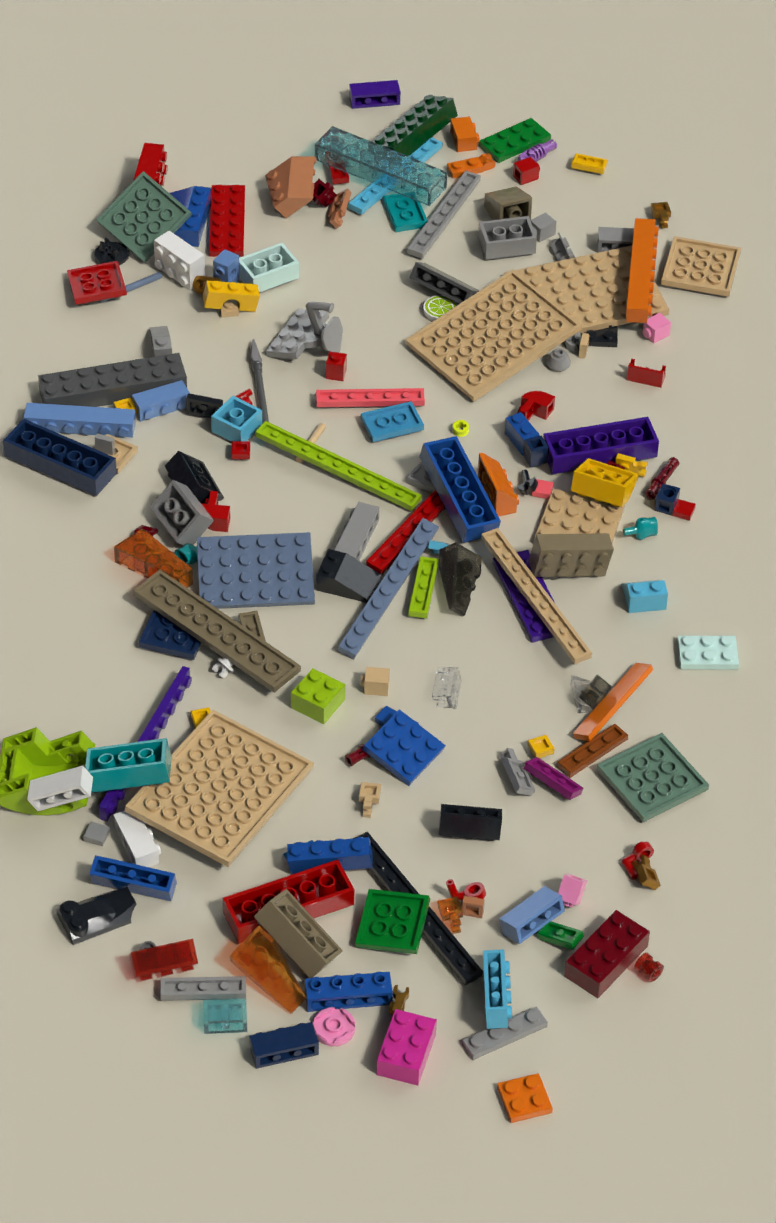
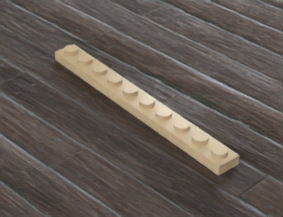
(536, 596)

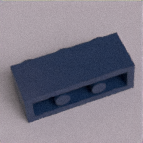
(284, 1045)

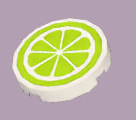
(437, 306)

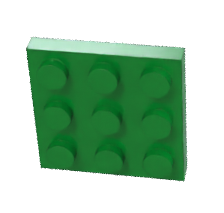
(392, 921)

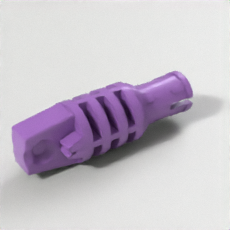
(538, 151)

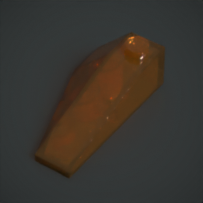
(265, 965)

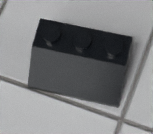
(192, 474)

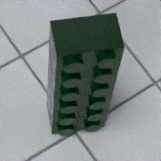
(418, 124)

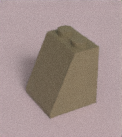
(508, 203)

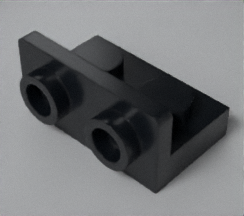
(202, 405)

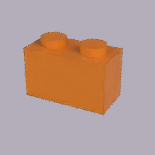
(464, 134)

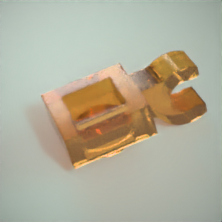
(451, 910)

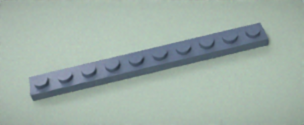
(388, 588)

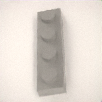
(203, 988)
(496, 1038)

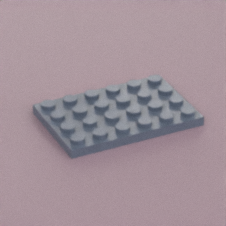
(256, 570)

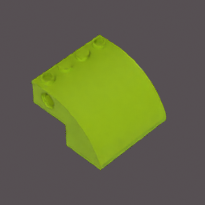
(33, 756)

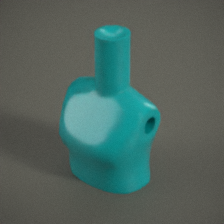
(643, 528)
(187, 553)

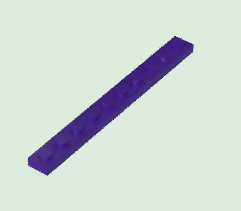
(156, 724)

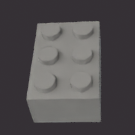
(507, 237)
(181, 513)

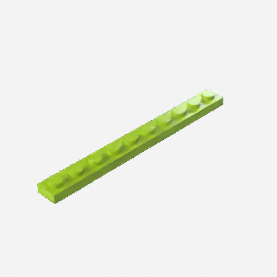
(338, 465)

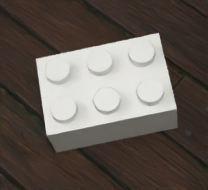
(178, 259)

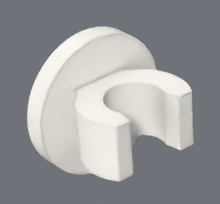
(225, 665)

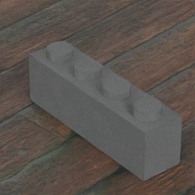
(442, 282)

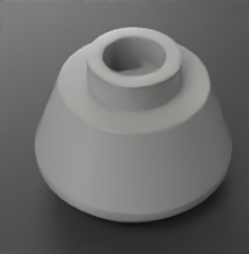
(558, 360)

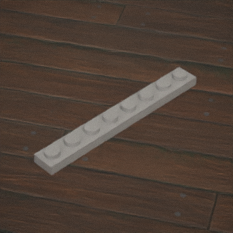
(443, 214)

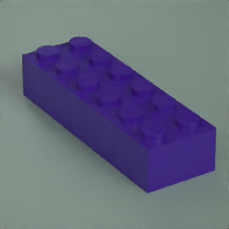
(601, 443)

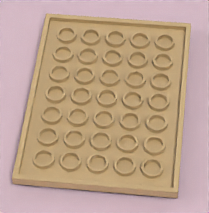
(591, 287)
(493, 335)
(220, 788)

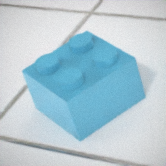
(236, 420)

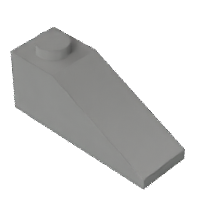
(160, 341)

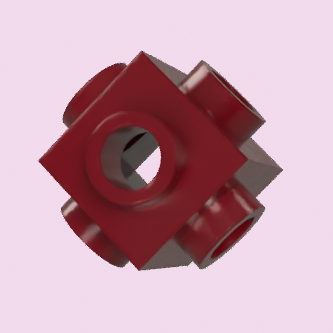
(323, 193)

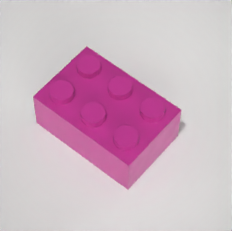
(406, 1047)

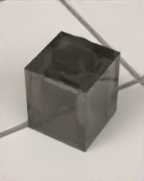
(595, 691)

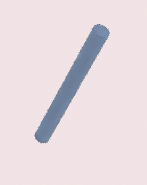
(140, 283)

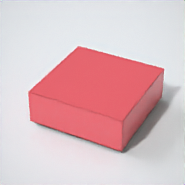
(543, 489)

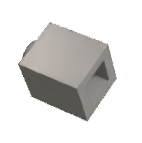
(544, 226)

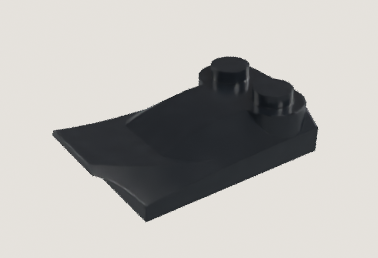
(96, 914)

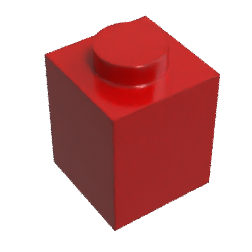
(526, 171)
(336, 366)

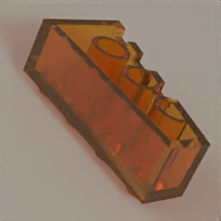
(148, 556)

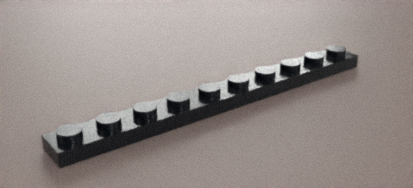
(434, 928)

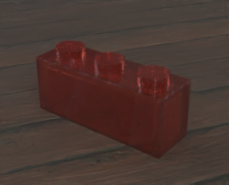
(163, 959)

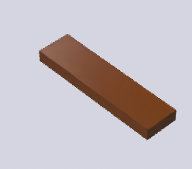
(592, 750)

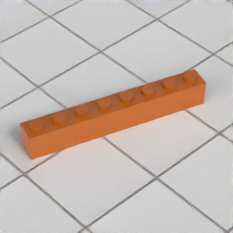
(641, 273)

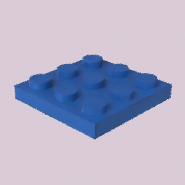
(404, 747)

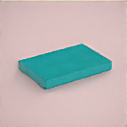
(404, 212)

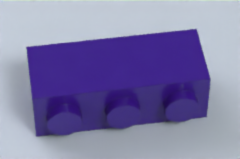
(374, 94)

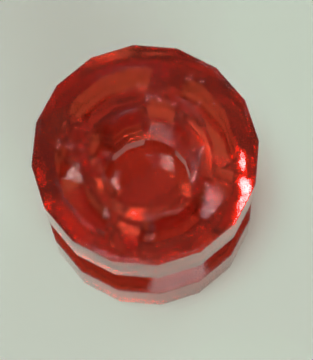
(649, 967)

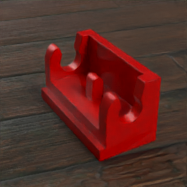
(646, 375)

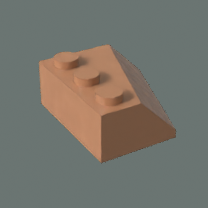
(292, 184)

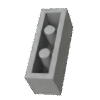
(614, 238)

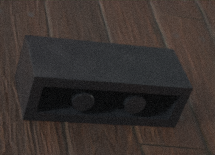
(470, 822)

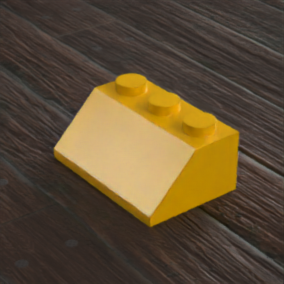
(604, 482)

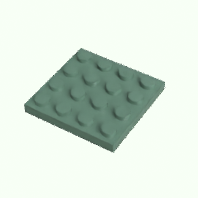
(143, 215)
(652, 777)

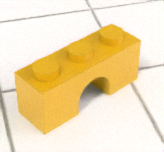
(218, 292)

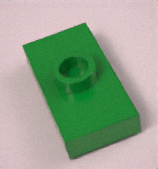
(560, 935)

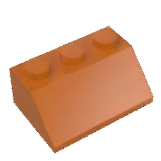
(497, 485)

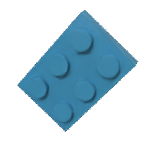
(392, 421)

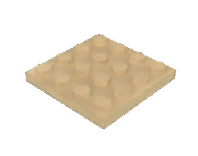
(701, 266)
(579, 515)

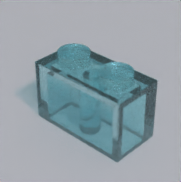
(225, 1016)

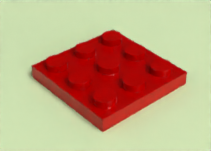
(96, 282)

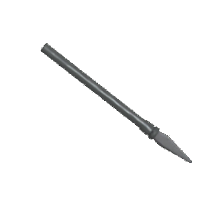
(257, 368)

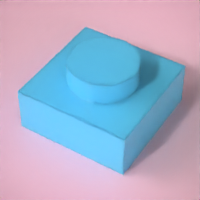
(436, 545)

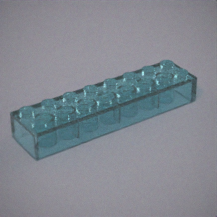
(381, 166)

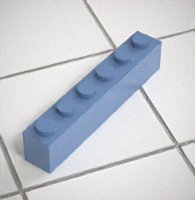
(82, 419)

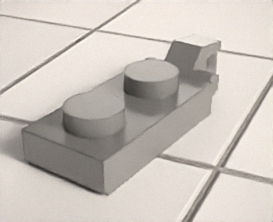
(518, 776)

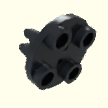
(110, 252)

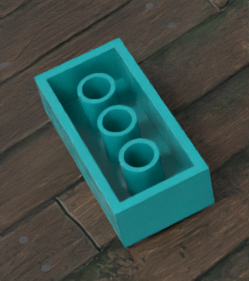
(129, 765)

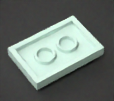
(708, 652)

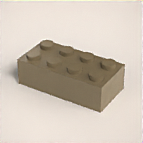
(570, 555)

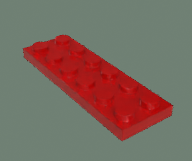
(227, 219)

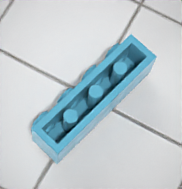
(496, 988)

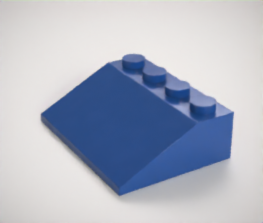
(198, 202)

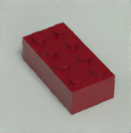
(606, 954)

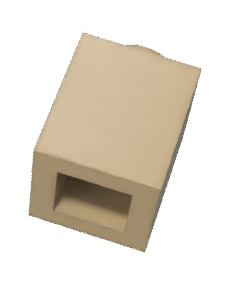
(376, 681)

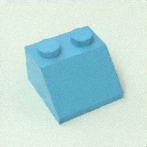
(645, 595)

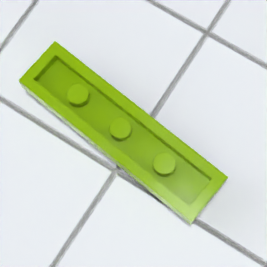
(423, 587)

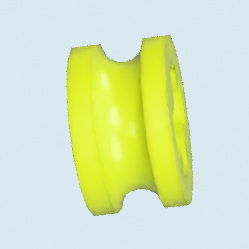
(463, 424)

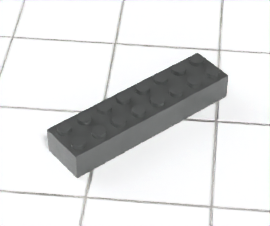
(110, 382)

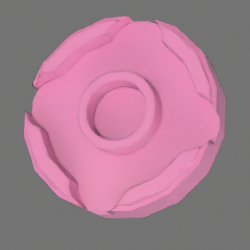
(334, 1026)

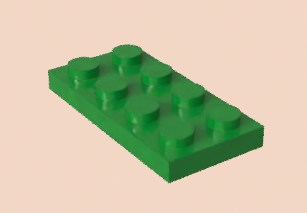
(514, 140)

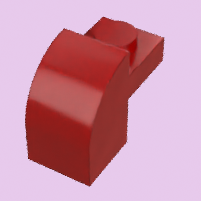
(537, 403)
(219, 513)

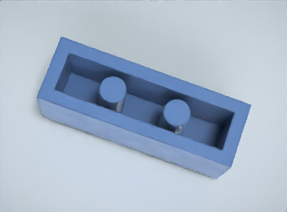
(160, 400)
(532, 914)

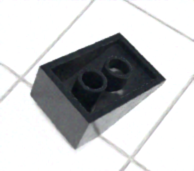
(346, 577)

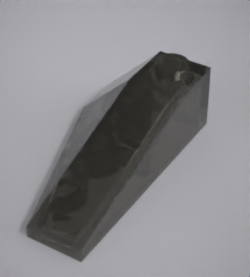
(459, 573)

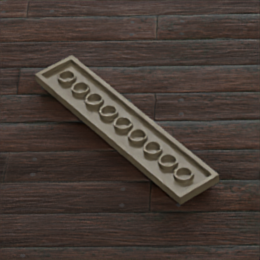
(217, 630)

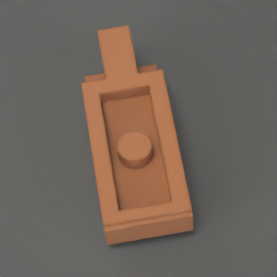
(339, 207)

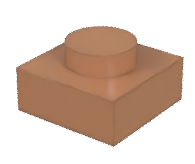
(473, 906)

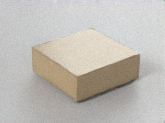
(584, 344)

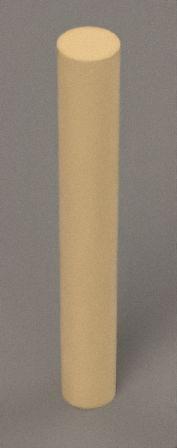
(314, 437)

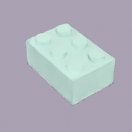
(269, 267)

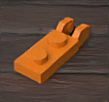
(474, 165)

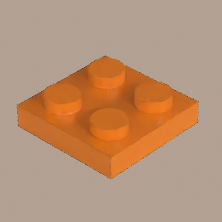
(524, 1098)

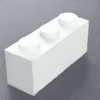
(60, 788)
(137, 839)

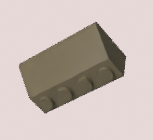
(298, 933)

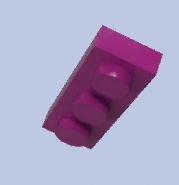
(553, 778)

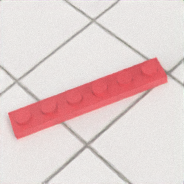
(369, 397)

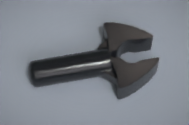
(533, 483)

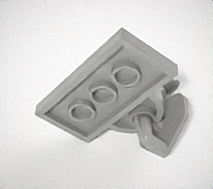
(308, 330)

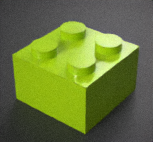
(318, 696)

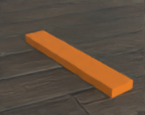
(612, 701)

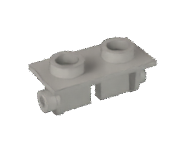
(560, 248)

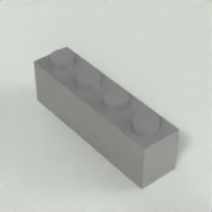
(358, 530)

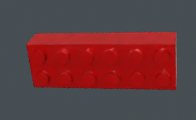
(316, 889)

